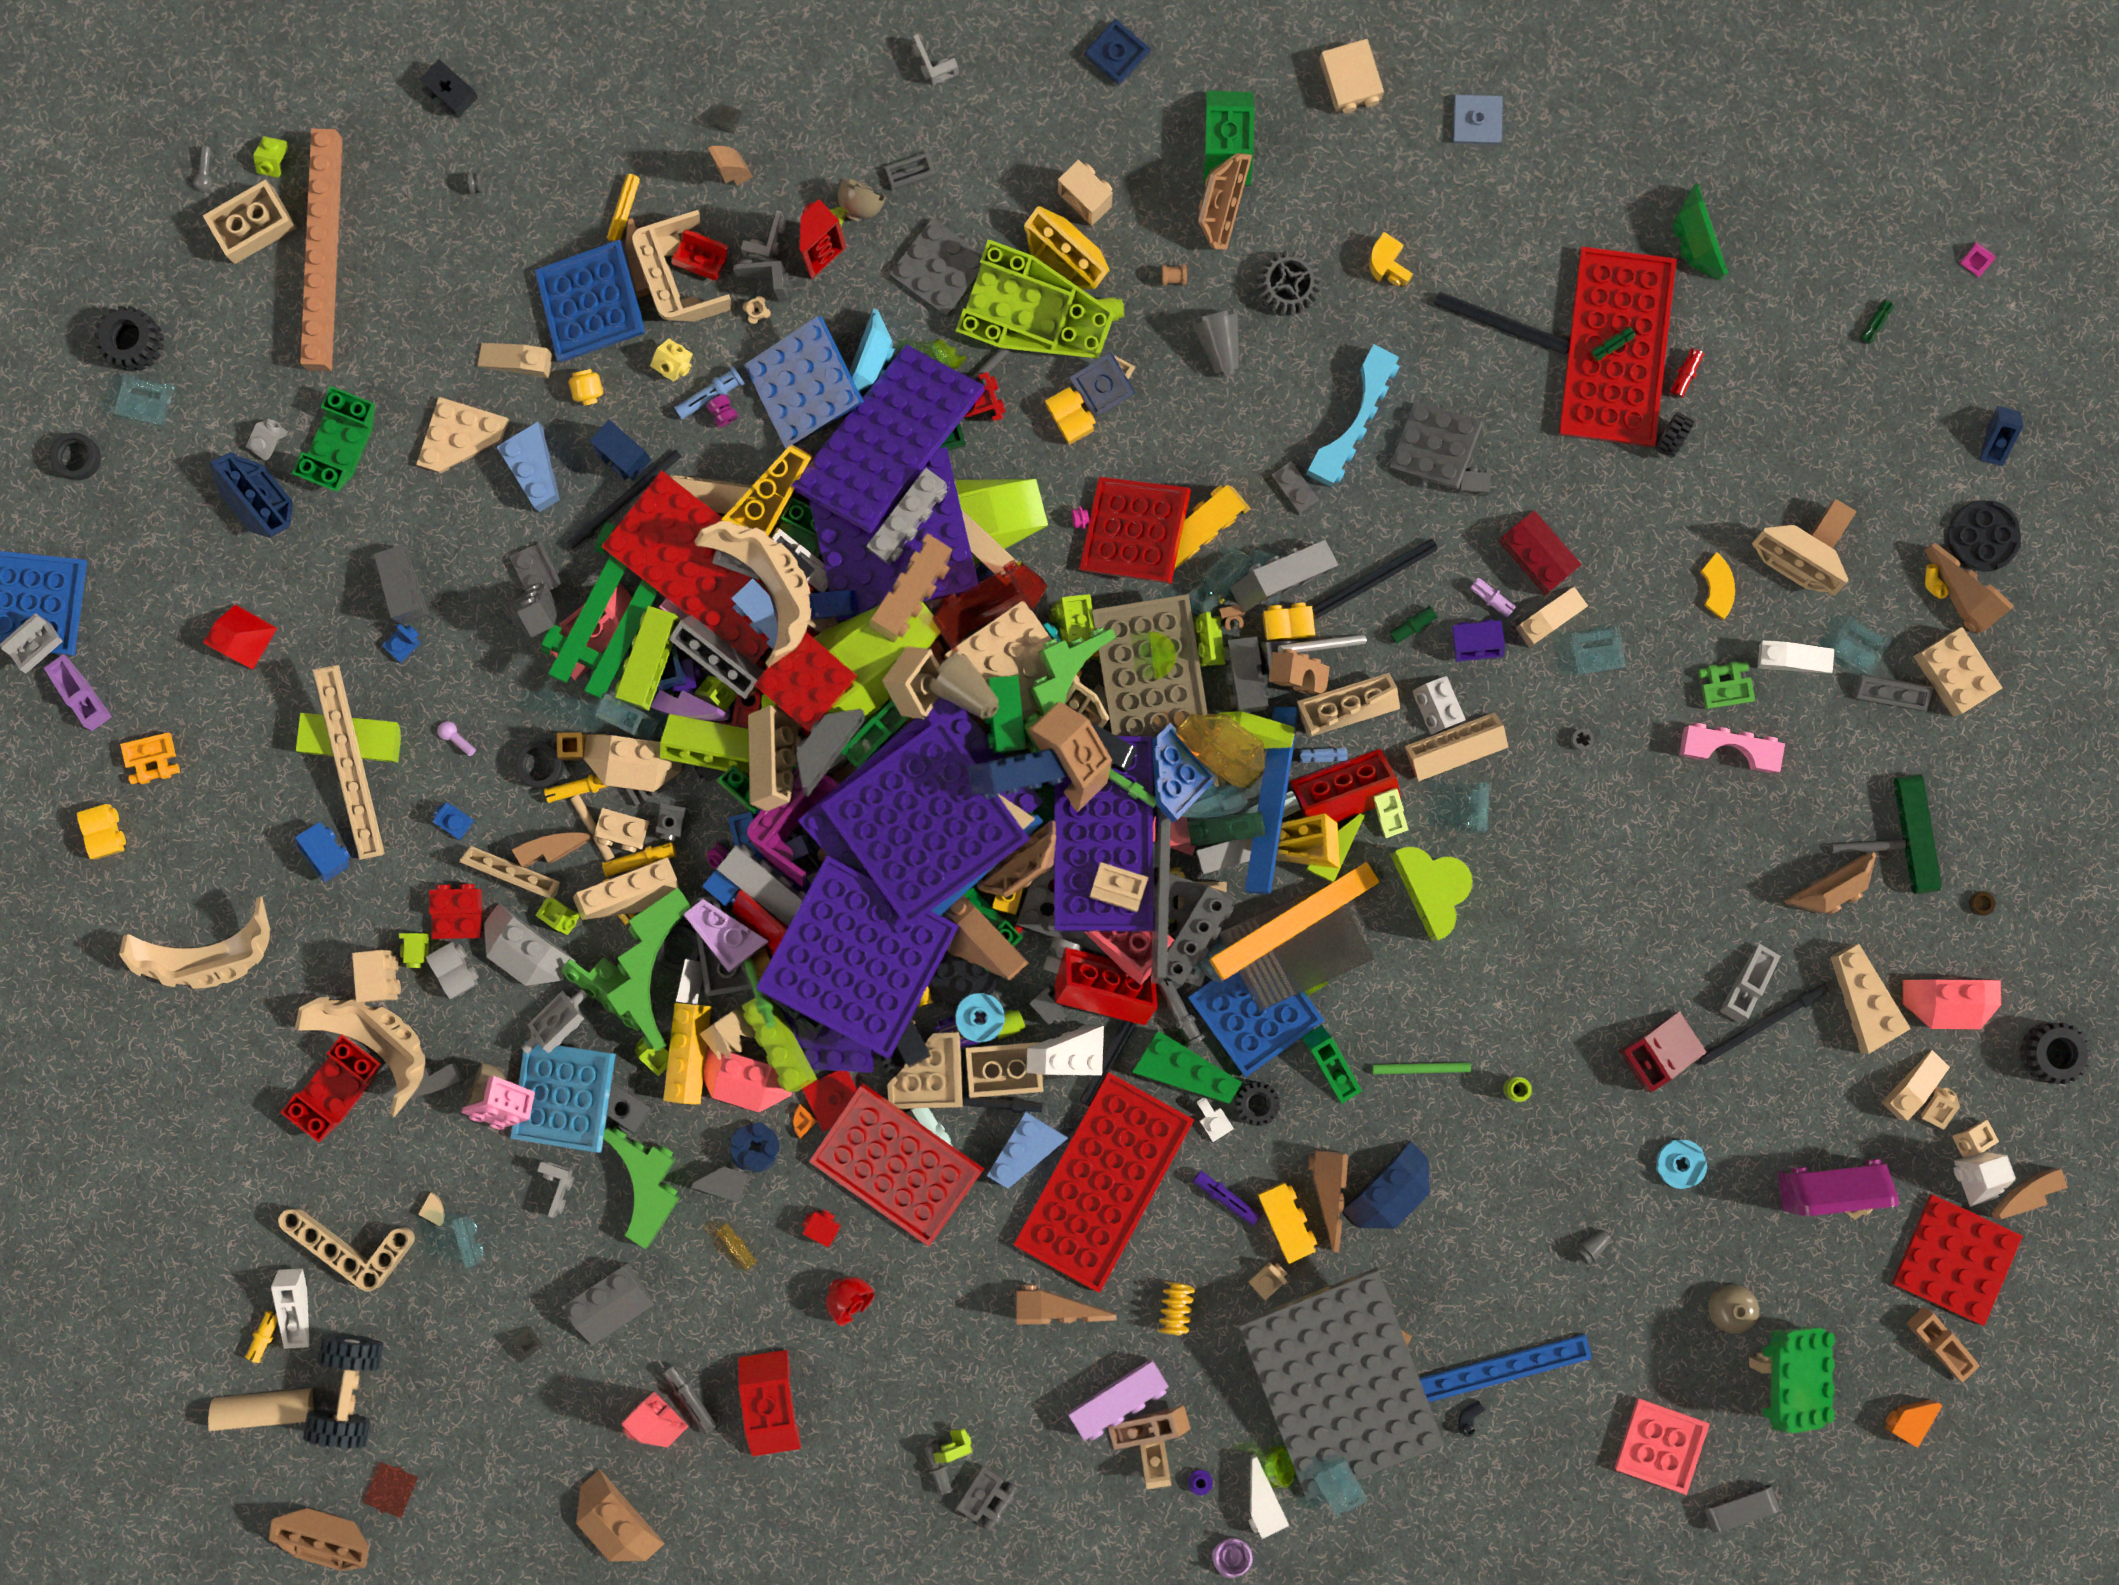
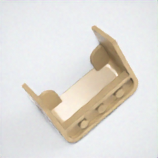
(652, 247)

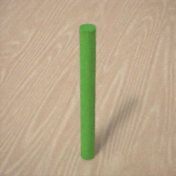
(1421, 1068)

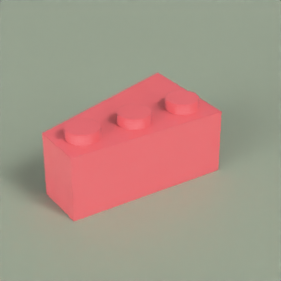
(654, 1423)

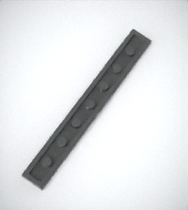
(1161, 897)

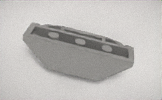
(522, 949)

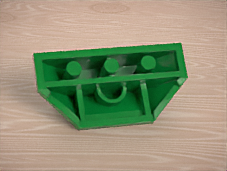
(1698, 236)

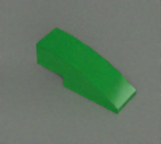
(874, 734)

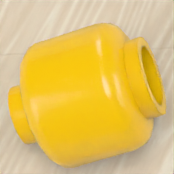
(585, 387)

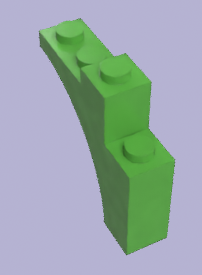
(647, 1170)

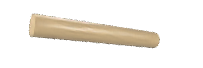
(591, 826)

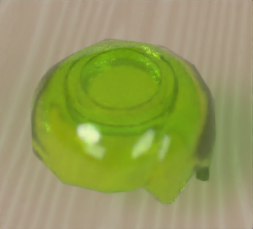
(943, 353)

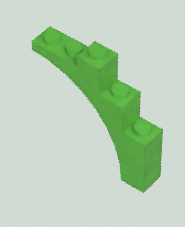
(1062, 666)
(634, 995)

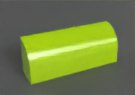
(375, 738)
(705, 744)

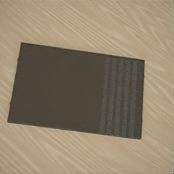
(1303, 961)

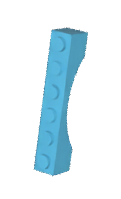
(1374, 372)

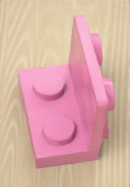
(502, 1104)

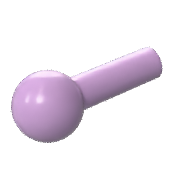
(448, 731)

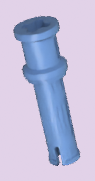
(717, 383)

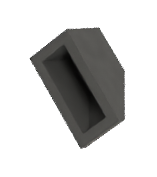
(725, 1182)

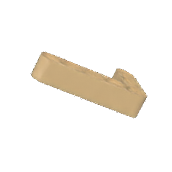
(344, 1251)

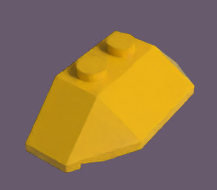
(1065, 249)

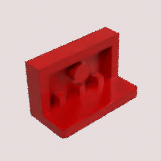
(700, 255)

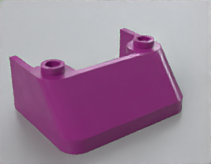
(774, 826)
(1837, 1190)

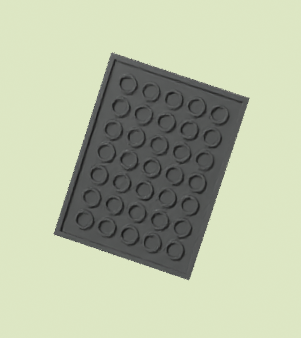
(1341, 1380)

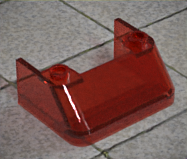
(987, 601)

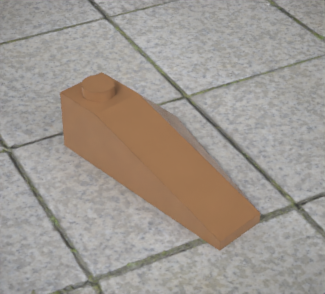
(1329, 1176)

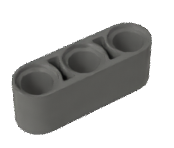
(1741, 1509)

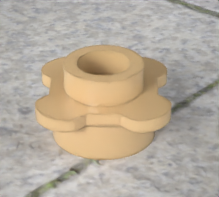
(758, 303)

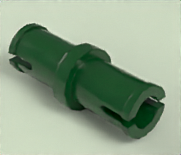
(1413, 624)

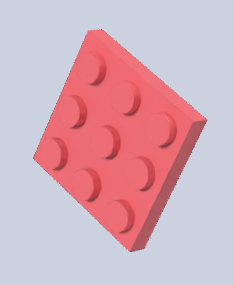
(1661, 1446)

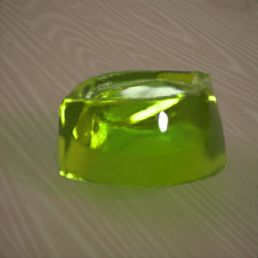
(1279, 1468)

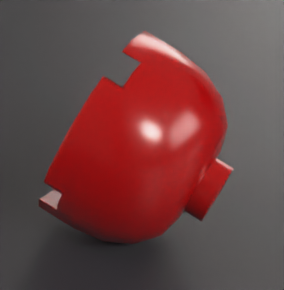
(847, 1297)

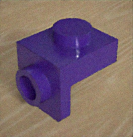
(693, 674)

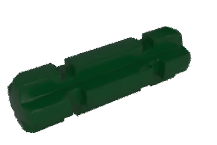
(1876, 322)
(1613, 343)

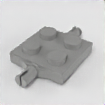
(555, 1021)

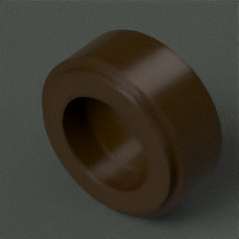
(1982, 903)

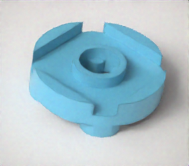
(981, 1003)
(1667, 1166)

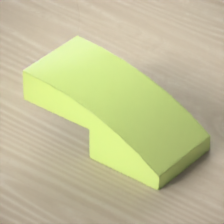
(1390, 813)

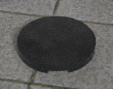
(1984, 535)
(958, 978)

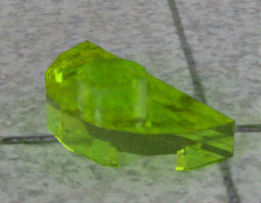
(1162, 654)

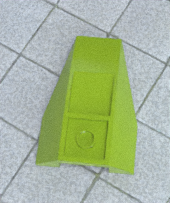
(1032, 307)
(1003, 508)
(872, 656)

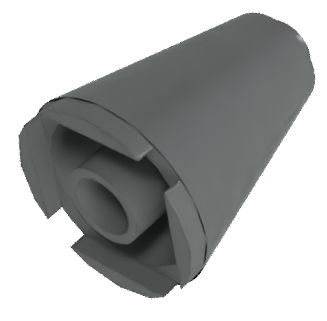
(1220, 340)

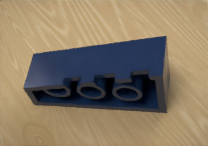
(1016, 772)

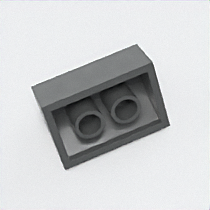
(608, 1305)

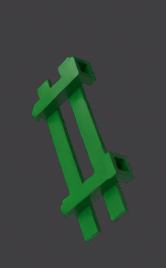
(574, 648)

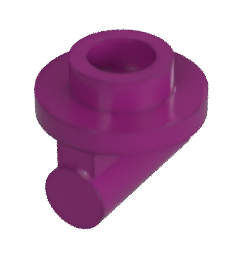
(717, 855)

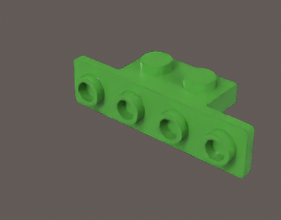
(598, 983)

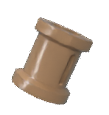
(1174, 275)

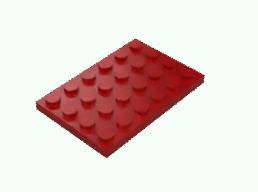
(896, 1165)

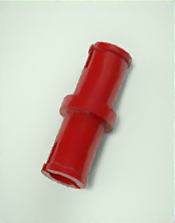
(1687, 372)

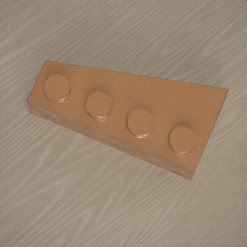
(911, 589)

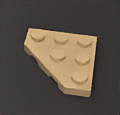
(458, 434)
(933, 1081)

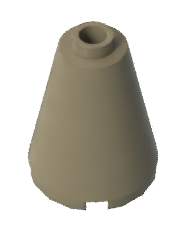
(964, 686)

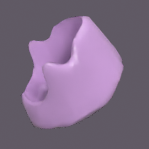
(1232, 1557)

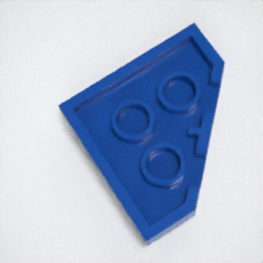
(1177, 774)

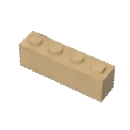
(1348, 705)
(627, 892)

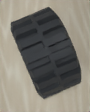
(112, 329)
(2075, 1047)

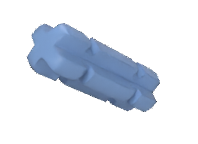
(1323, 755)

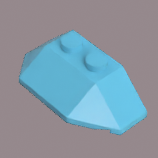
(872, 354)

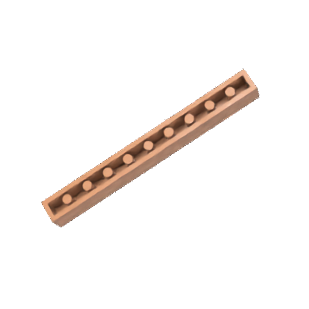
(321, 250)

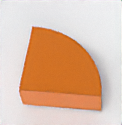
(802, 1121)

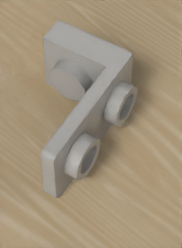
(942, 71)
(756, 248)
(553, 1172)

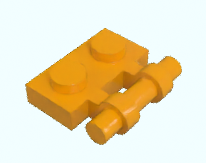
(147, 751)

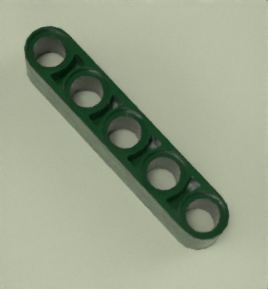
(1918, 833)

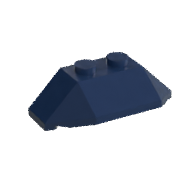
(252, 494)
(1392, 1191)

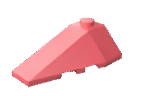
(1129, 951)

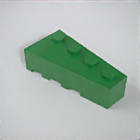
(1178, 1066)

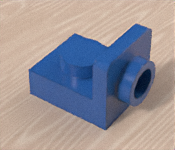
(402, 642)
(452, 820)

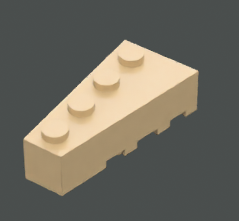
(1869, 1004)

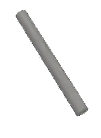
(1325, 644)

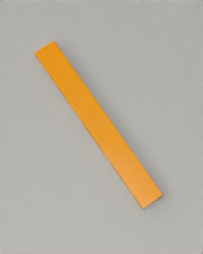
(1294, 921)

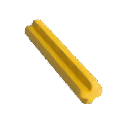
(623, 208)

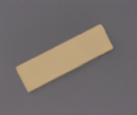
(510, 872)

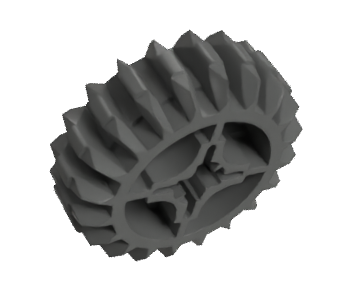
(1280, 287)

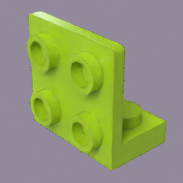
(1073, 617)
(1209, 640)

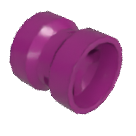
(722, 410)

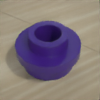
(1200, 1474)

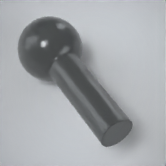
(202, 181)

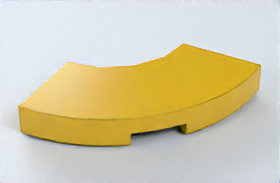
(1720, 586)

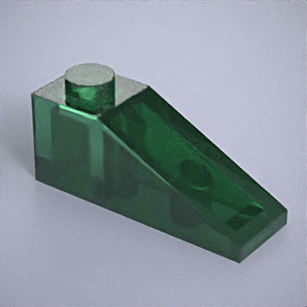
(1226, 828)

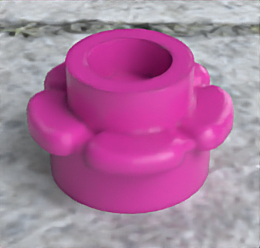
(1080, 517)

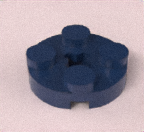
(750, 1160)

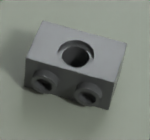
(637, 1108)

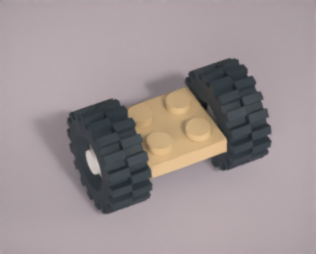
(342, 1427)

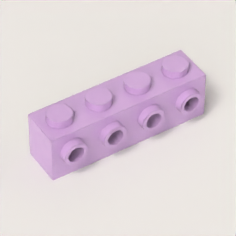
(1118, 1399)

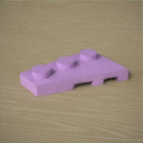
(724, 935)

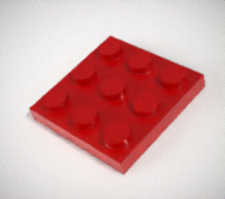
(806, 682)

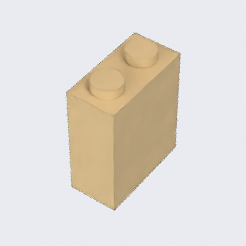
(1352, 76)

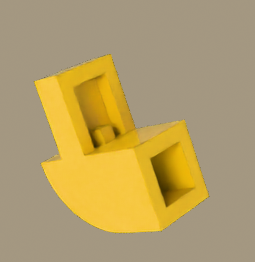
(1383, 261)

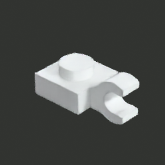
(1215, 1121)

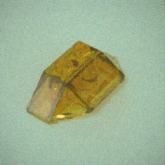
(1224, 747)

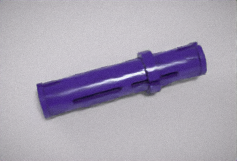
(1202, 1180)

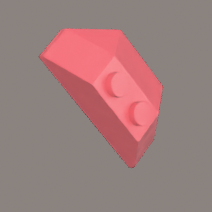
(1952, 1002)
(742, 1081)

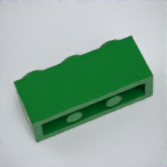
(1007, 723)

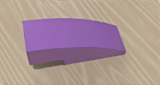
(77, 693)
(688, 706)

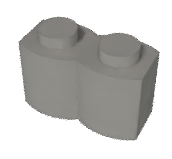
(452, 970)

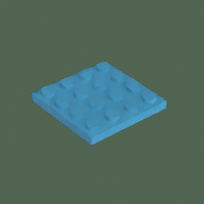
(568, 1097)

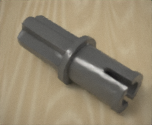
(938, 1470)

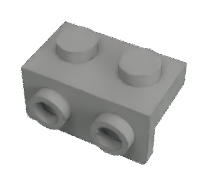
(31, 642)
(1438, 705)

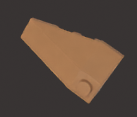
(1975, 603)
(980, 941)
(1042, 1306)

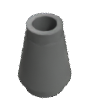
(1592, 1247)

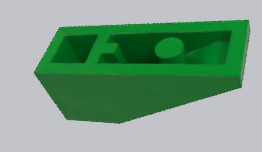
(1331, 1063)

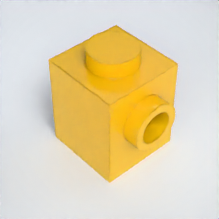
(1008, 904)

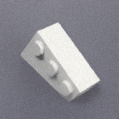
(1070, 1054)
(1984, 1176)

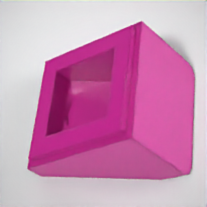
(1977, 259)

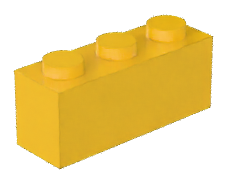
(1287, 1222)

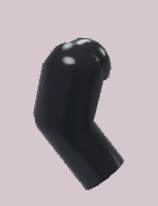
(1466, 1418)

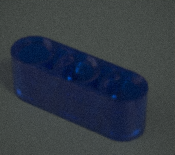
(833, 604)

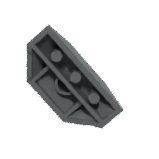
(825, 744)

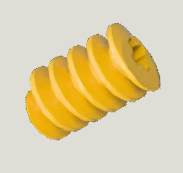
(1176, 1308)

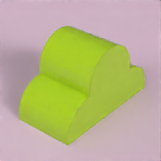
(1433, 887)

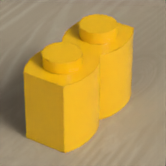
(1069, 415)
(1288, 623)
(101, 831)

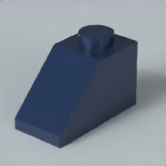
(2001, 435)

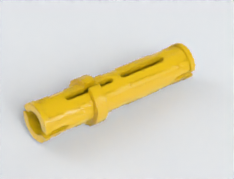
(574, 788)
(639, 859)

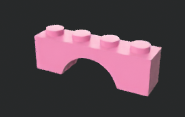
(1762, 754)

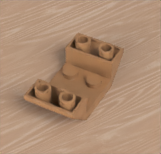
(1078, 750)

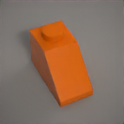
(1913, 1420)

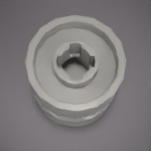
(1057, 947)

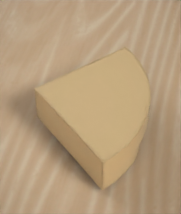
(433, 1209)

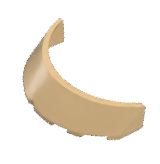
(778, 572)
(203, 965)
(376, 1029)

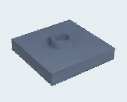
(1477, 119)

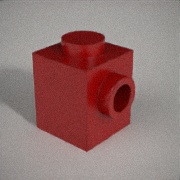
(821, 1227)

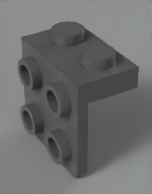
(768, 269)

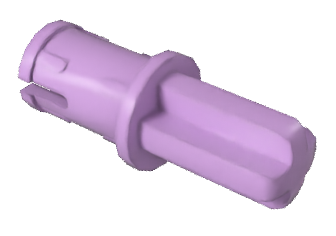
(1492, 597)

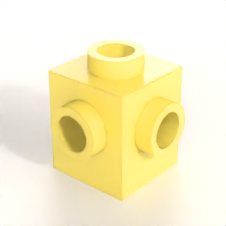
(671, 360)

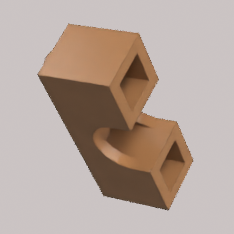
(1300, 671)

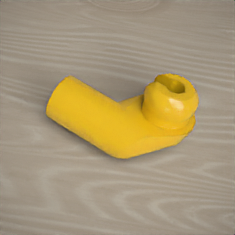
(1934, 583)

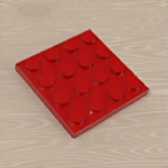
(1135, 529)
(1957, 1259)

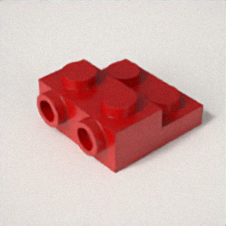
(456, 912)

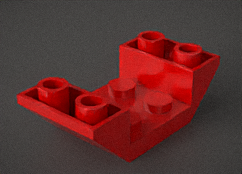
(332, 1089)
(768, 1403)

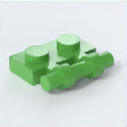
(1726, 693)

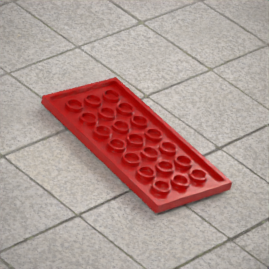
(1622, 391)
(661, 549)
(1103, 1182)

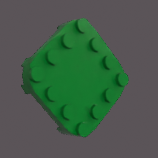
(1800, 1379)

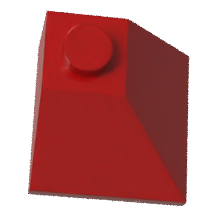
(240, 636)

